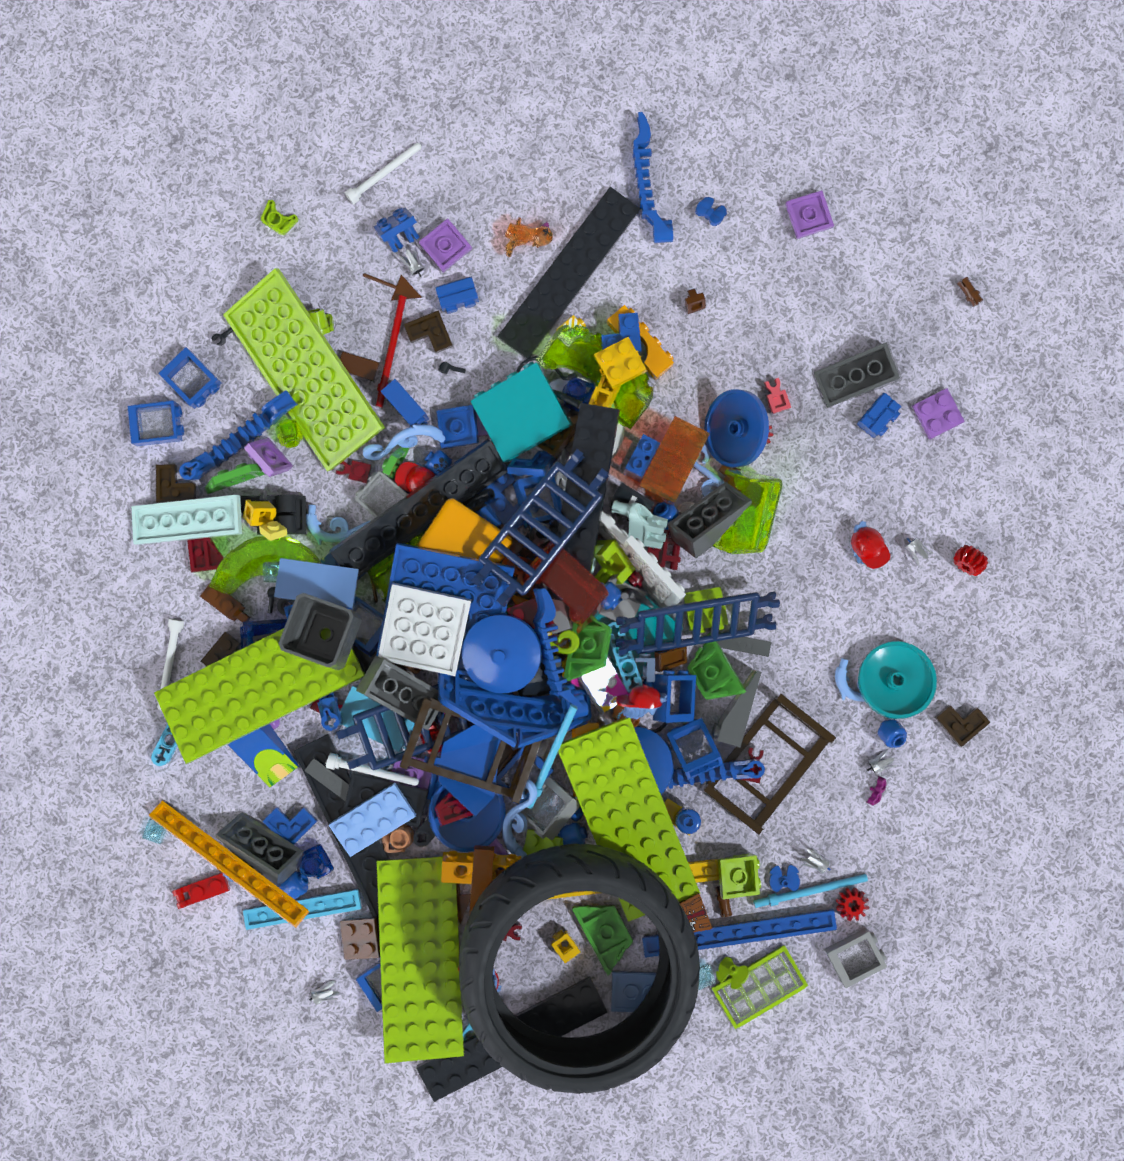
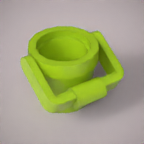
(321, 320)

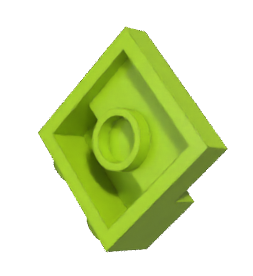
(707, 613)
(739, 876)

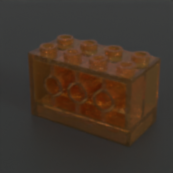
(673, 461)

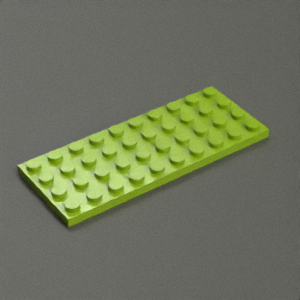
(300, 360)
(246, 694)
(626, 804)
(419, 961)

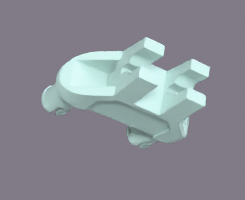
(643, 523)

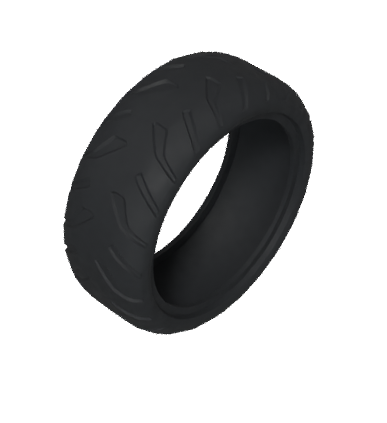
(603, 1058)

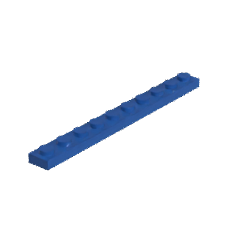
(754, 931)

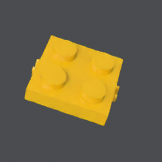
(620, 363)

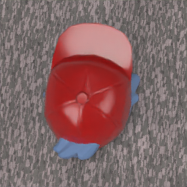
(411, 476)
(869, 546)
(641, 701)

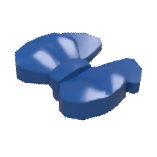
(714, 216)
(778, 881)

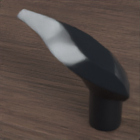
(635, 596)

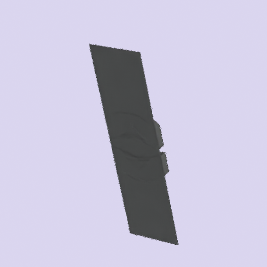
(747, 645)
(328, 778)

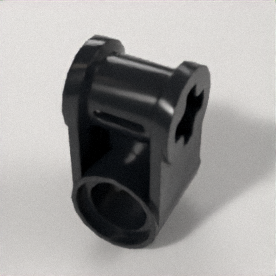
(424, 828)

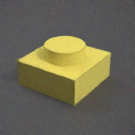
(273, 530)

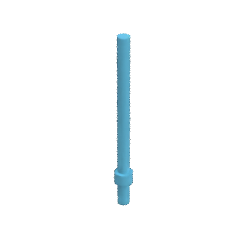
(553, 751)
(774, 899)

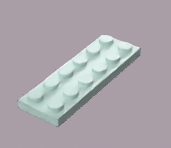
(186, 519)

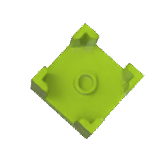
(612, 561)

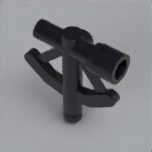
(478, 500)

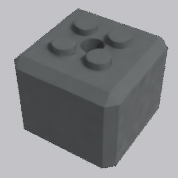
(304, 628)

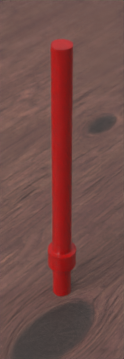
(391, 350)

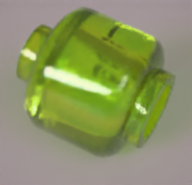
(289, 433)

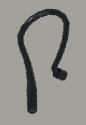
(562, 396)

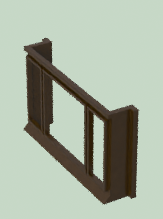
(809, 757)
(521, 774)

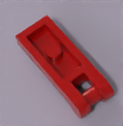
(201, 890)

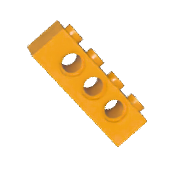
(454, 874)

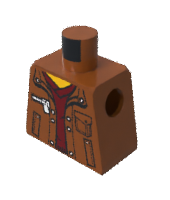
(696, 913)

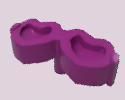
(877, 791)

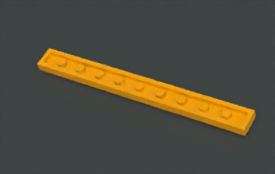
(229, 864)

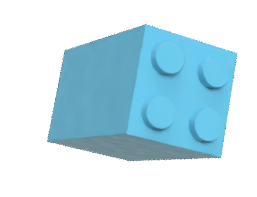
(357, 703)

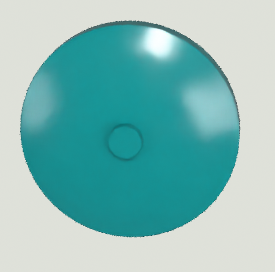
(897, 680)

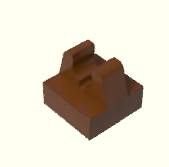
(694, 302)

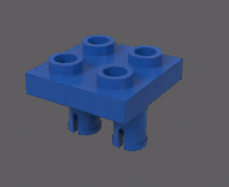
(389, 228)

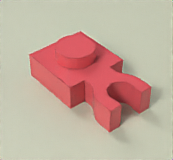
(777, 399)

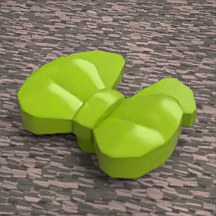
(739, 974)

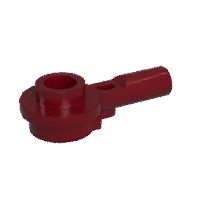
(635, 579)

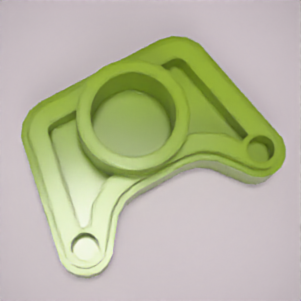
(277, 221)

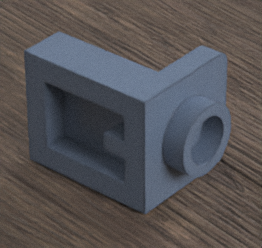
(649, 669)

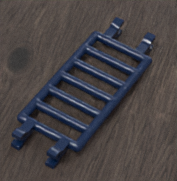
(559, 543)
(753, 623)
(392, 757)

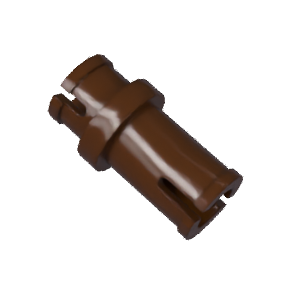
(970, 292)
(724, 904)

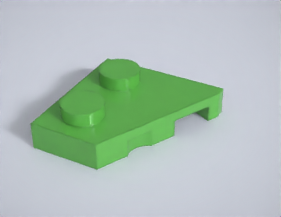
(392, 464)

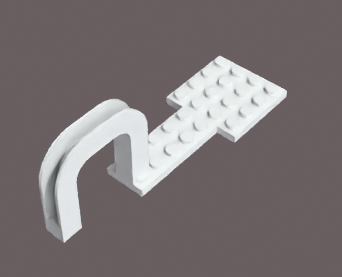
(656, 579)

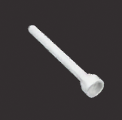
(354, 194)
(175, 627)
(335, 762)

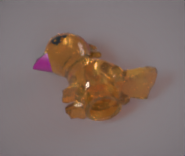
(522, 234)

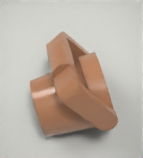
(399, 839)

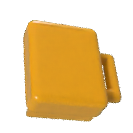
(461, 533)

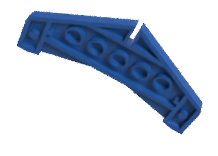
(507, 714)

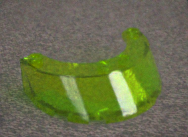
(575, 350)
(248, 559)

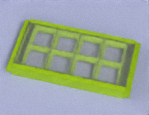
(769, 984)

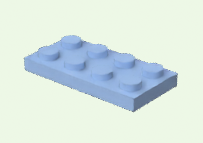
(372, 819)

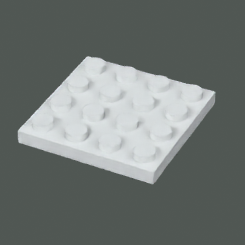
(424, 629)

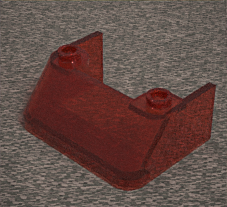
(573, 586)

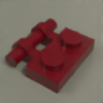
(661, 553)

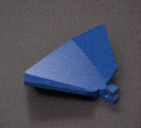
(470, 754)

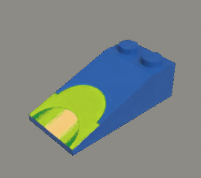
(265, 755)

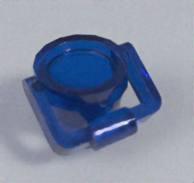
(577, 388)
(314, 862)

